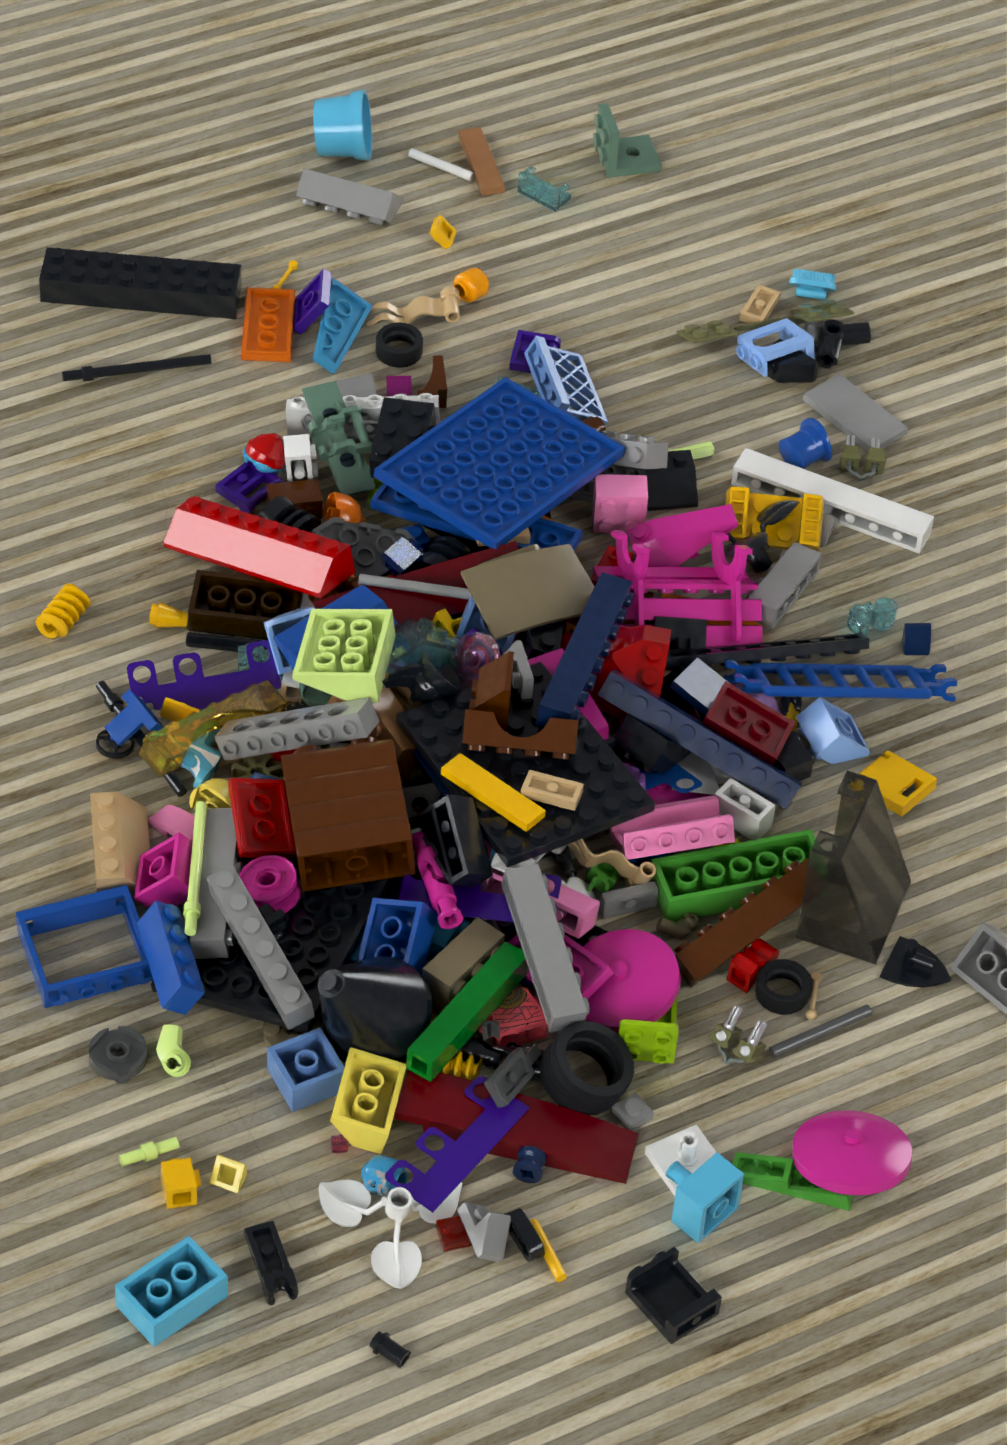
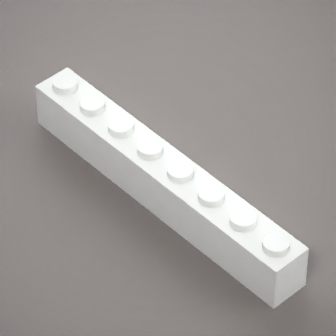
(853, 506)

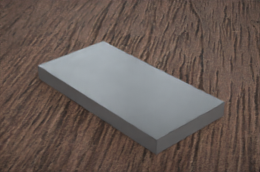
(854, 412)

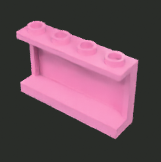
(674, 828)

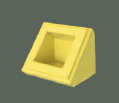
(228, 1174)

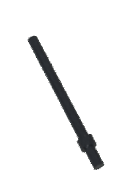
(88, 373)
(115, 704)

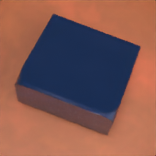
(916, 639)

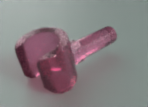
(339, 1144)

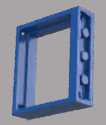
(75, 912)

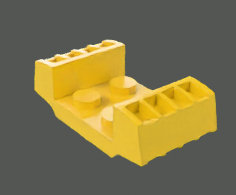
(800, 526)

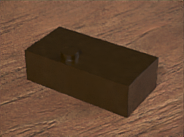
(237, 604)

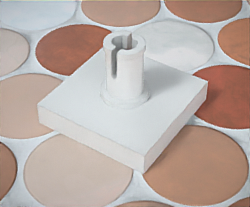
(687, 1147)

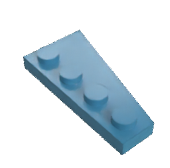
(339, 325)

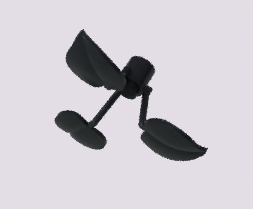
(757, 541)

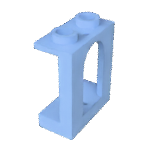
(793, 340)

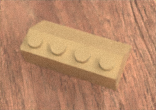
(118, 839)

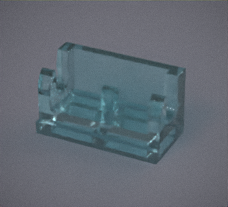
(542, 191)

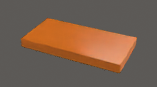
(268, 324)

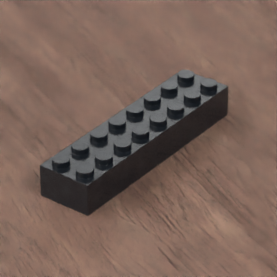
(140, 283)

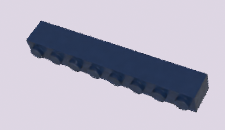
(586, 650)
(699, 739)

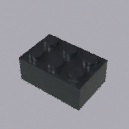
(398, 426)

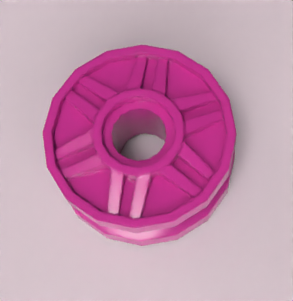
(272, 881)

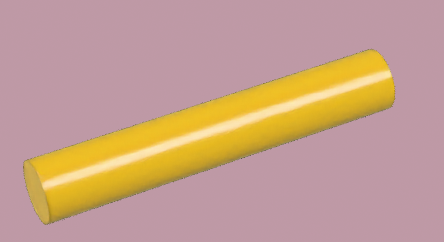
(549, 1256)

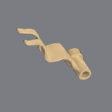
(445, 306)
(633, 874)

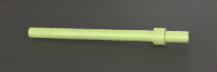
(192, 907)

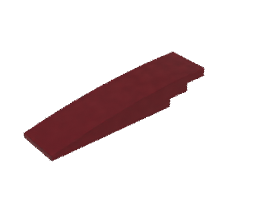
(420, 605)
(566, 1136)

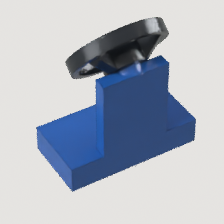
(126, 725)

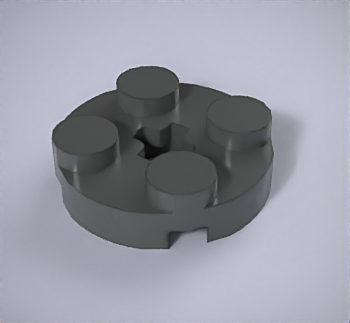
(122, 1067)

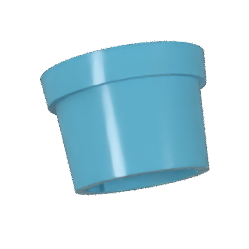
(343, 126)

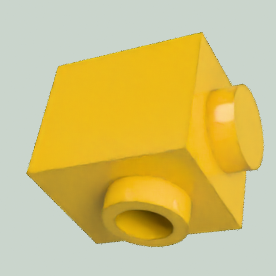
(180, 1182)

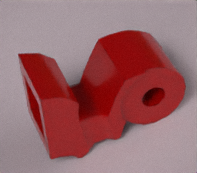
(745, 964)

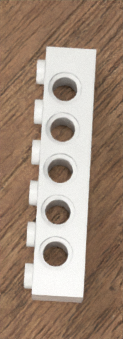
(297, 409)

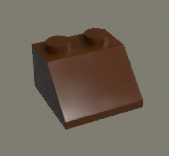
(494, 688)

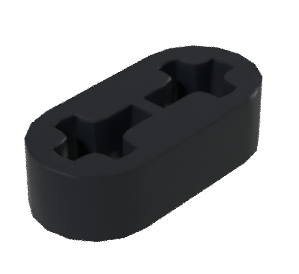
(525, 1235)

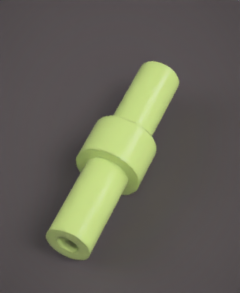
(149, 1151)

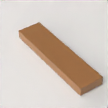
(481, 161)

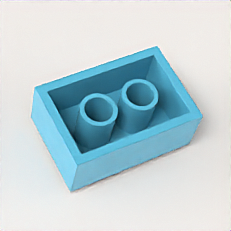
(171, 1291)

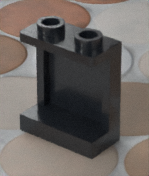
(671, 1296)

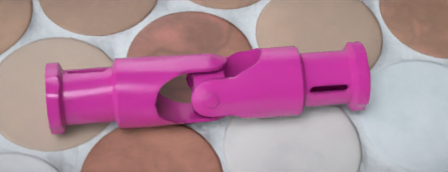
(439, 891)

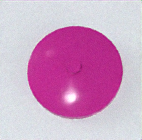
(642, 982)
(852, 1152)

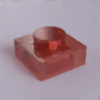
(452, 1233)

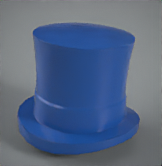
(806, 445)

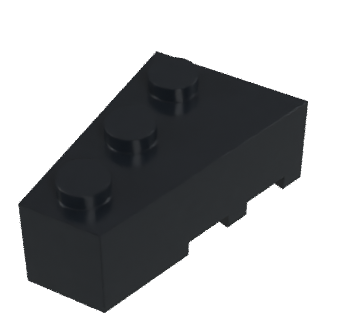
(457, 840)

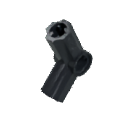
(837, 334)

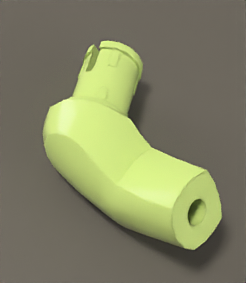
(170, 1051)

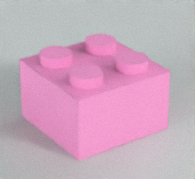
(619, 502)

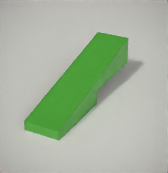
(782, 1176)

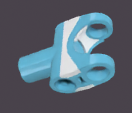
(202, 758)

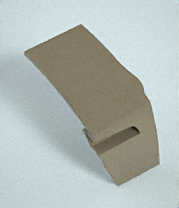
(529, 588)

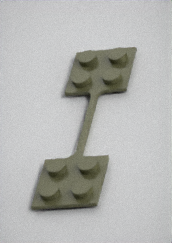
(807, 312)

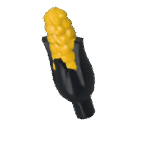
(791, 708)

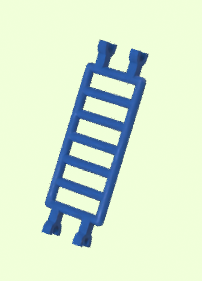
(923, 679)

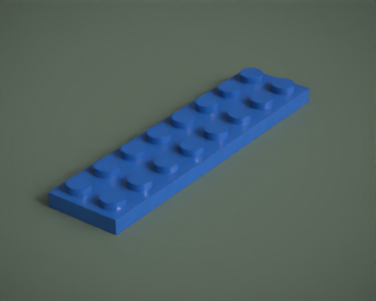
(542, 532)

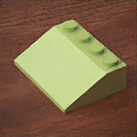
(346, 652)

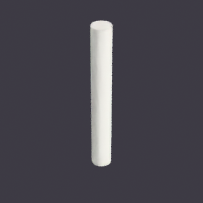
(440, 164)

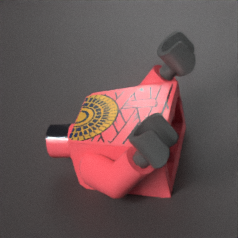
(516, 1020)

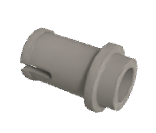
(814, 330)

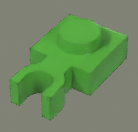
(602, 877)

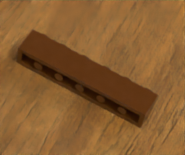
(743, 926)

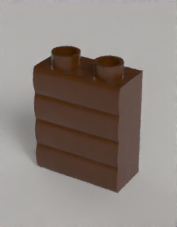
(348, 814)

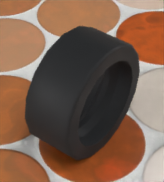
(399, 332)
(783, 969)

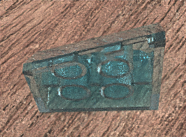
(416, 636)

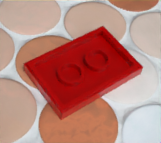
(261, 817)

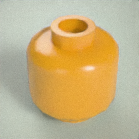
(471, 284)

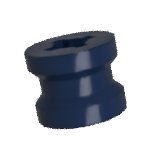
(529, 1164)

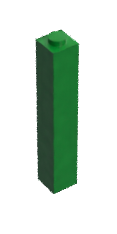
(467, 1012)

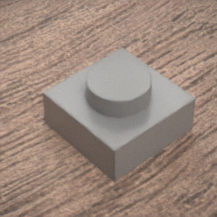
(632, 1112)

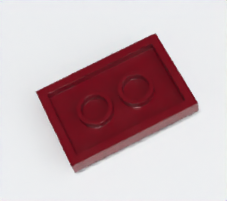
(748, 722)

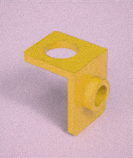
(176, 710)

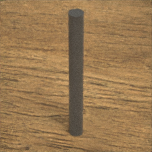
(820, 1031)

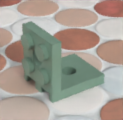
(615, 151)

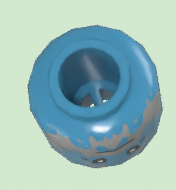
(374, 1175)

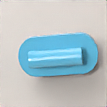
(812, 284)

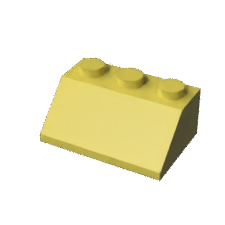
(367, 1099)

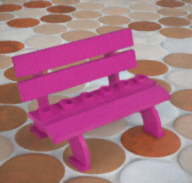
(691, 579)

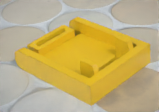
(897, 775)

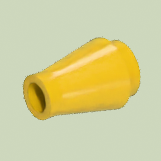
(166, 616)

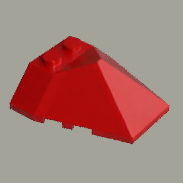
(638, 654)

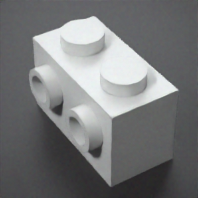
(299, 458)
(750, 811)

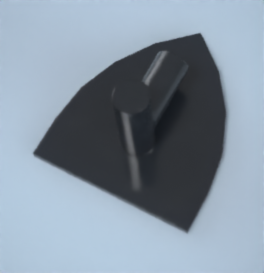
(914, 966)

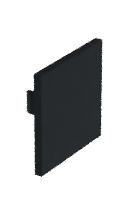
(685, 632)

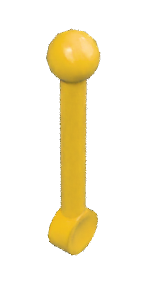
(293, 265)

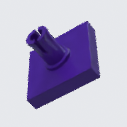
(312, 301)

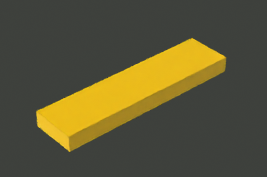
(493, 792)

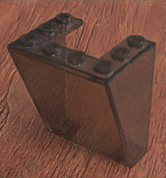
(861, 882)

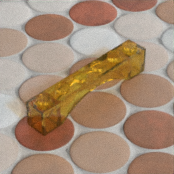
(167, 747)

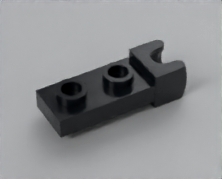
(270, 1261)

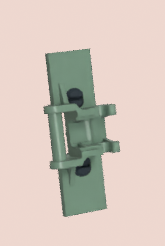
(331, 442)

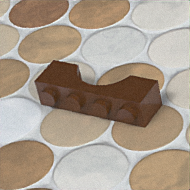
(556, 737)

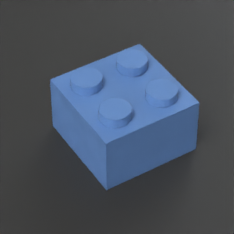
(305, 1069)

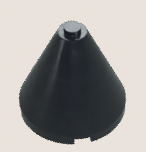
(374, 1007)

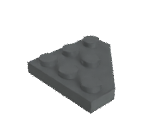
(366, 543)

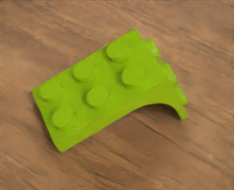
(652, 1040)

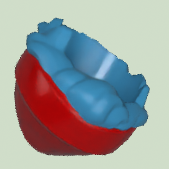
(266, 453)

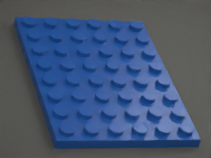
(499, 463)

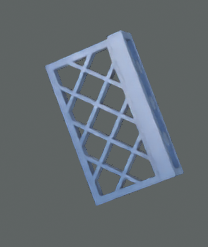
(553, 387)

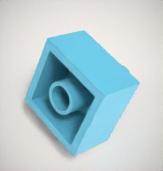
(705, 1195)

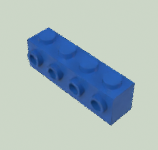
(170, 957)

